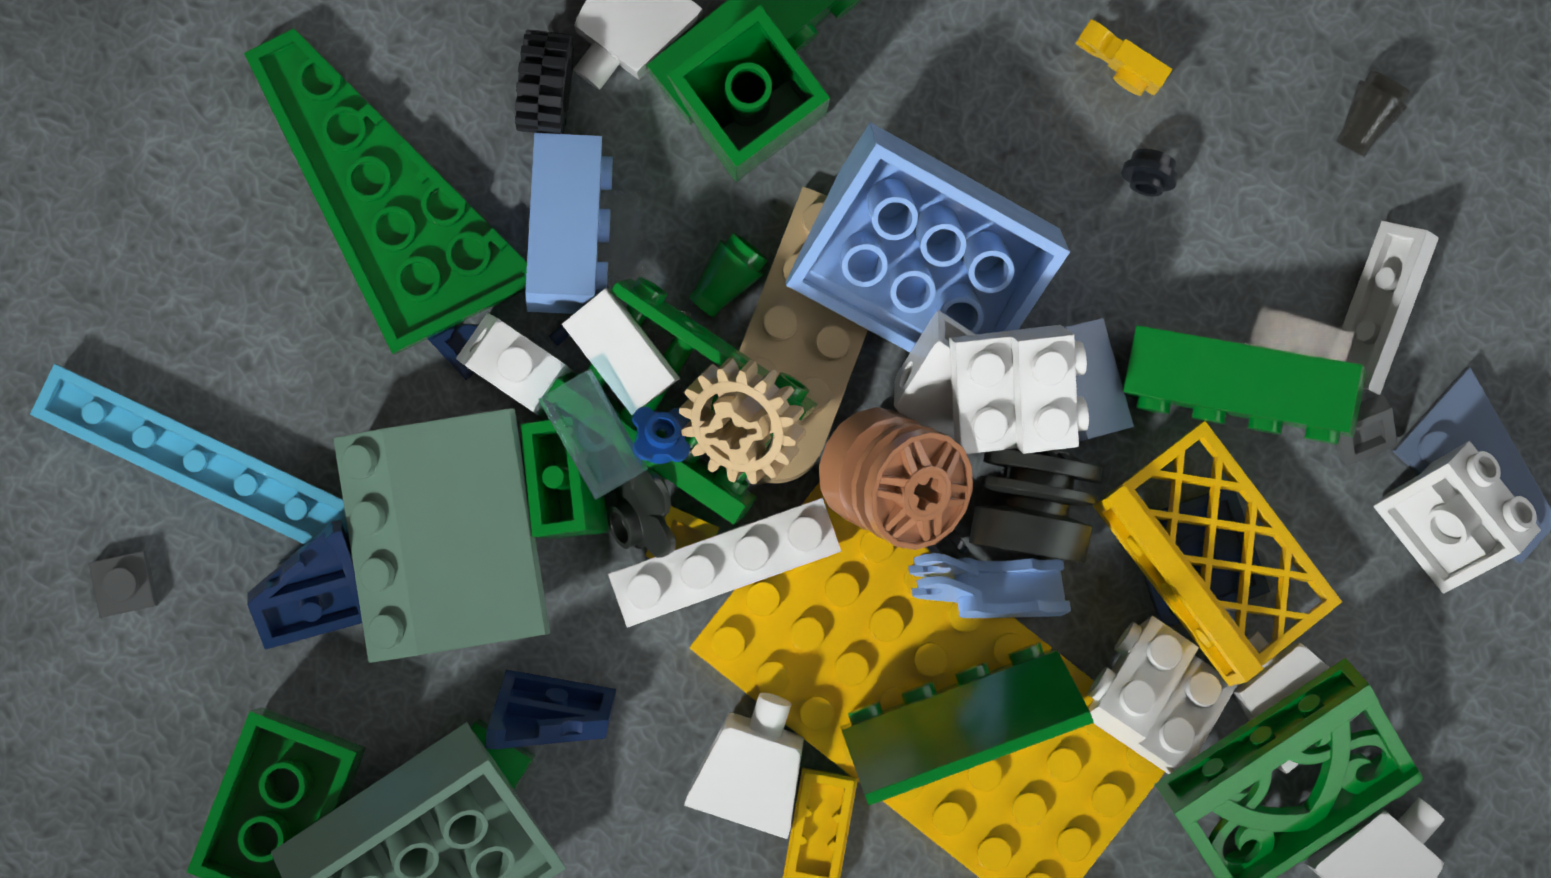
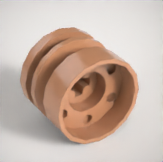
(896, 478)

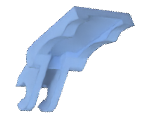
(992, 587)

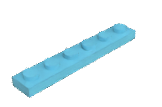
(186, 456)

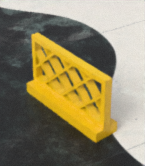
(1182, 586)

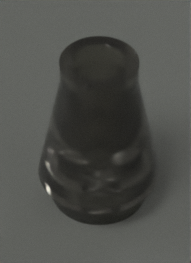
(1372, 112)

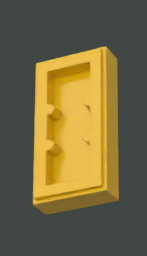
(820, 825)

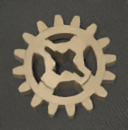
(742, 421)

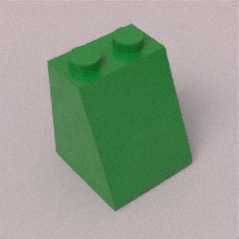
(749, 93)

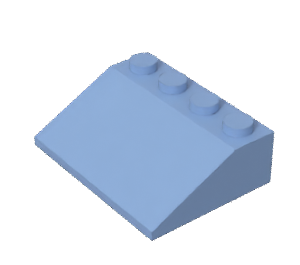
(922, 239)

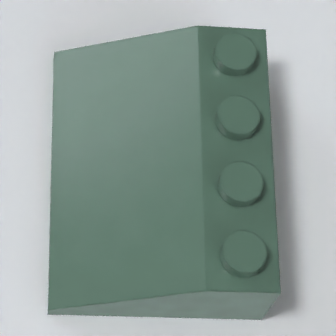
(441, 535)
(427, 819)

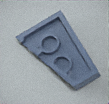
(1464, 416)

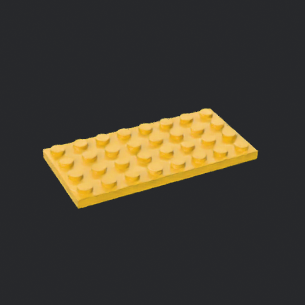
(856, 637)

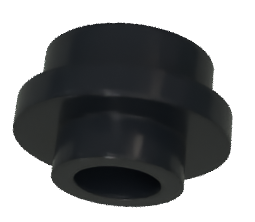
(1150, 172)

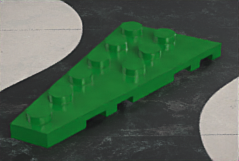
(399, 223)

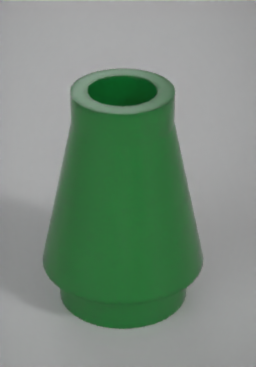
(728, 273)

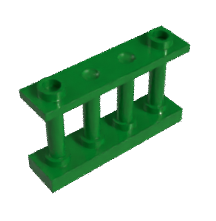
(691, 475)

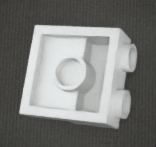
(1018, 390)
(1459, 517)
(1159, 695)

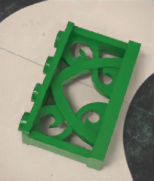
(1339, 801)

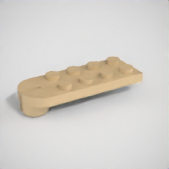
(803, 340)

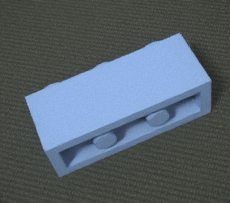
(567, 222)

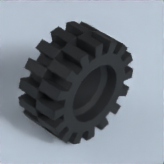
(544, 82)

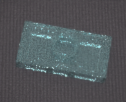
(592, 434)

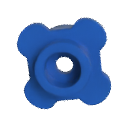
(656, 449)

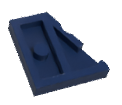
(308, 592)
(547, 711)

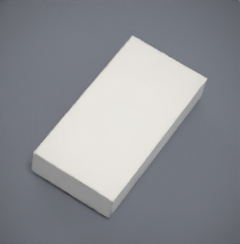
(620, 351)

